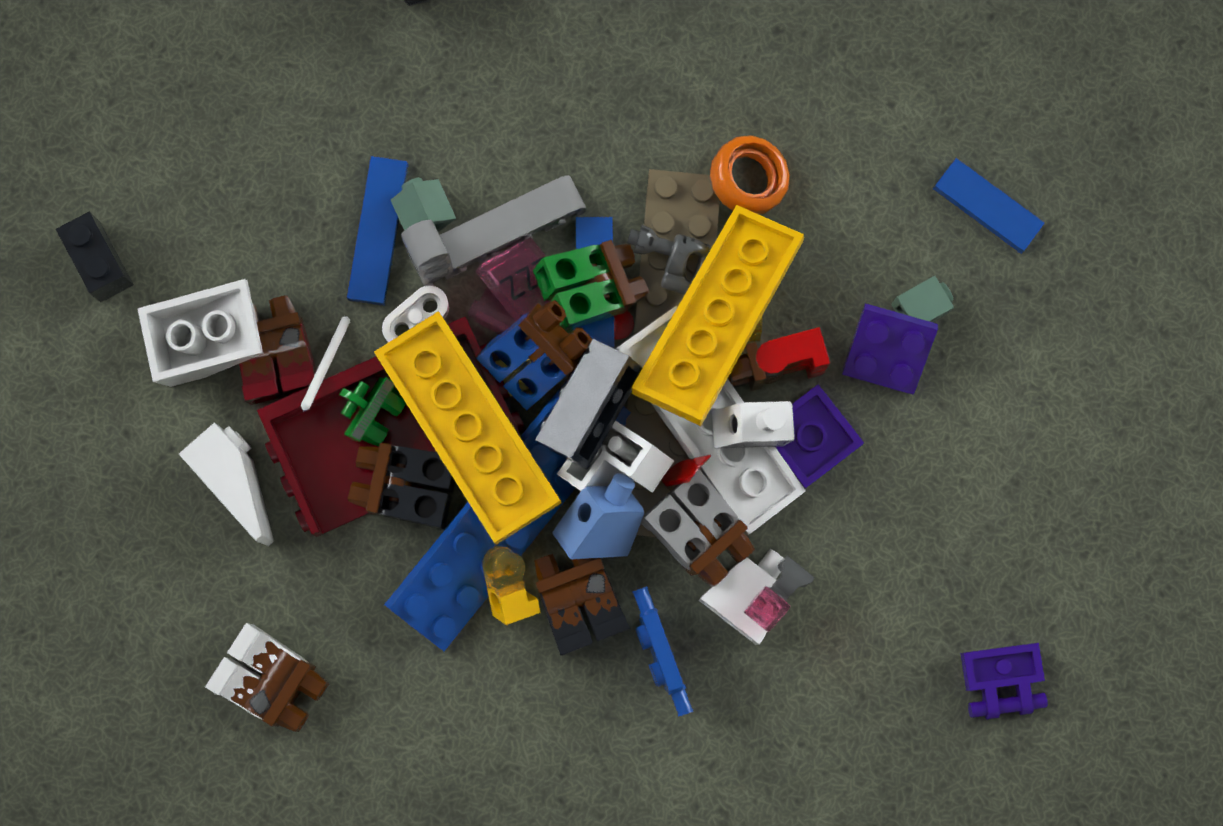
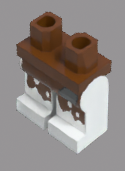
(277, 688)

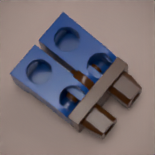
(546, 345)

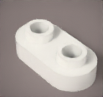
(412, 311)

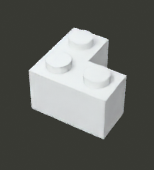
(620, 453)

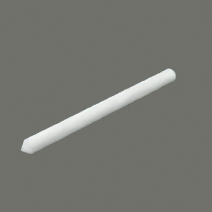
(325, 363)

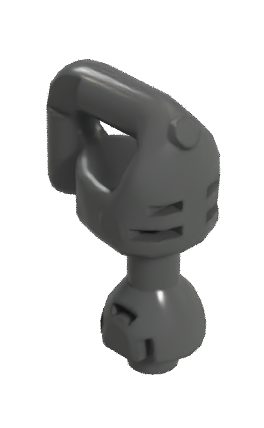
(678, 254)

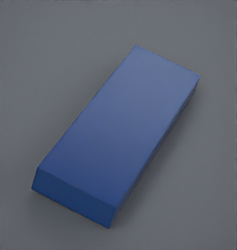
(988, 206)

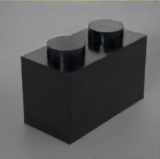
(94, 257)

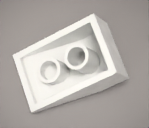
(200, 333)
(230, 473)

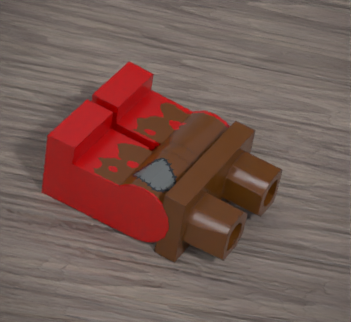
(780, 357)

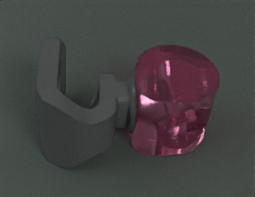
(771, 602)

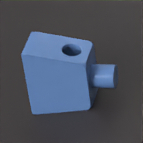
(601, 521)

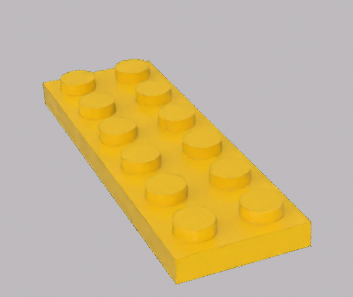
(717, 315)
(467, 428)

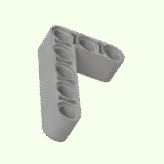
(485, 235)

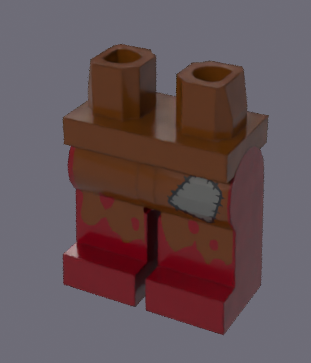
(282, 340)

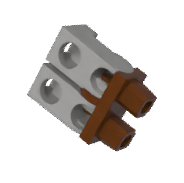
(698, 527)

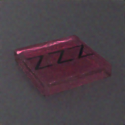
(512, 277)

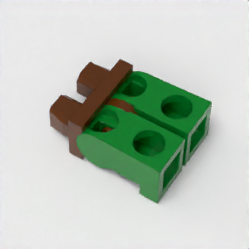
(590, 283)

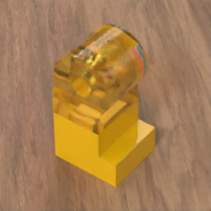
(506, 587)

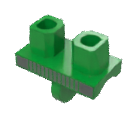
(381, 396)

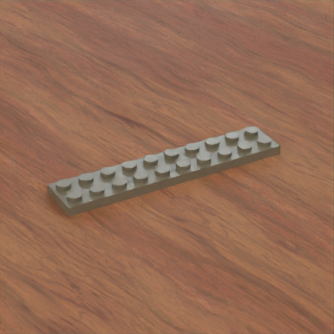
(674, 206)

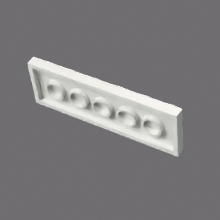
(749, 479)

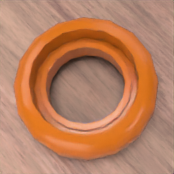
(763, 153)

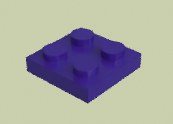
(889, 349)
(820, 437)

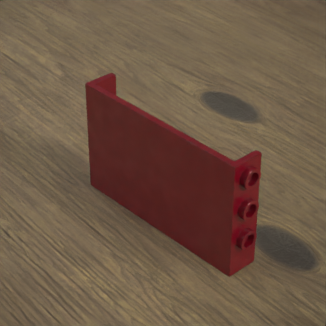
(322, 460)

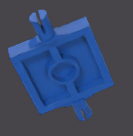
(664, 669)

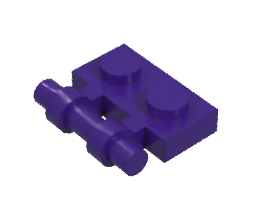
(1000, 668)

